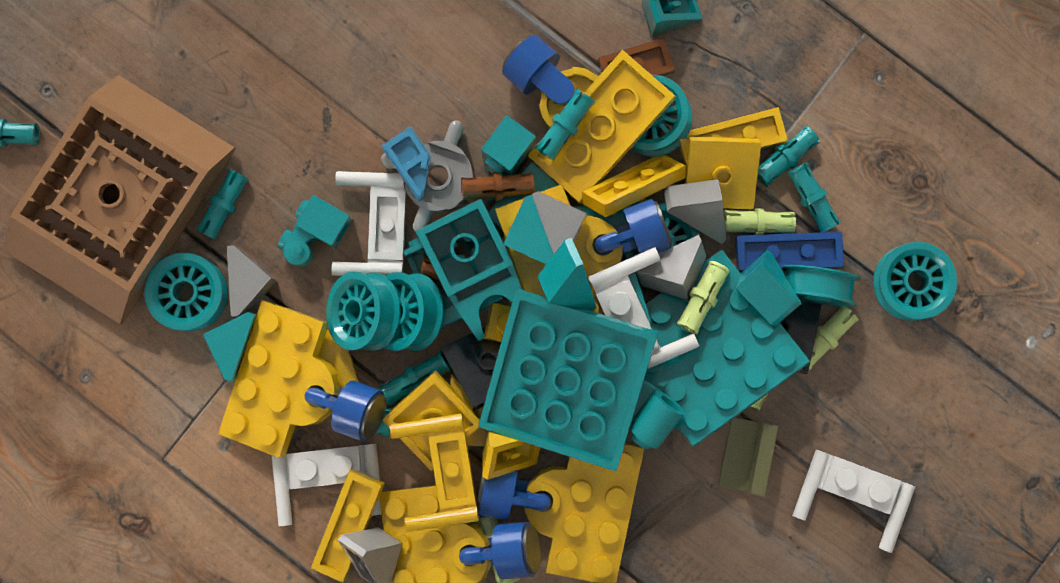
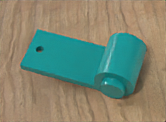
(654, 417)

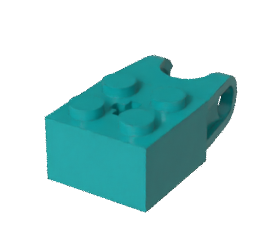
(474, 278)

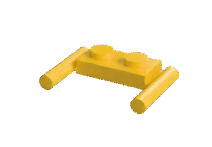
(450, 468)

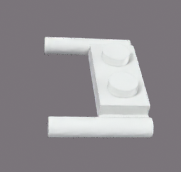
(386, 223)
(622, 303)
(320, 469)
(860, 486)

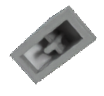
(698, 206)
(558, 219)
(676, 270)
(246, 281)
(372, 553)

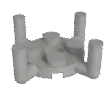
(447, 196)

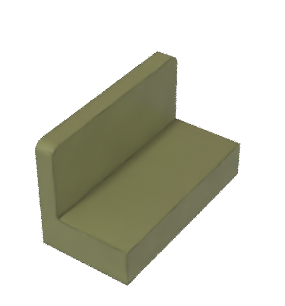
(748, 456)

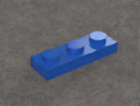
(805, 249)

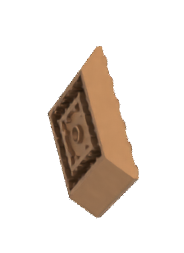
(162, 175)

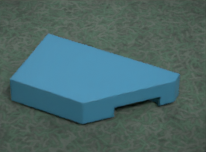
(410, 160)

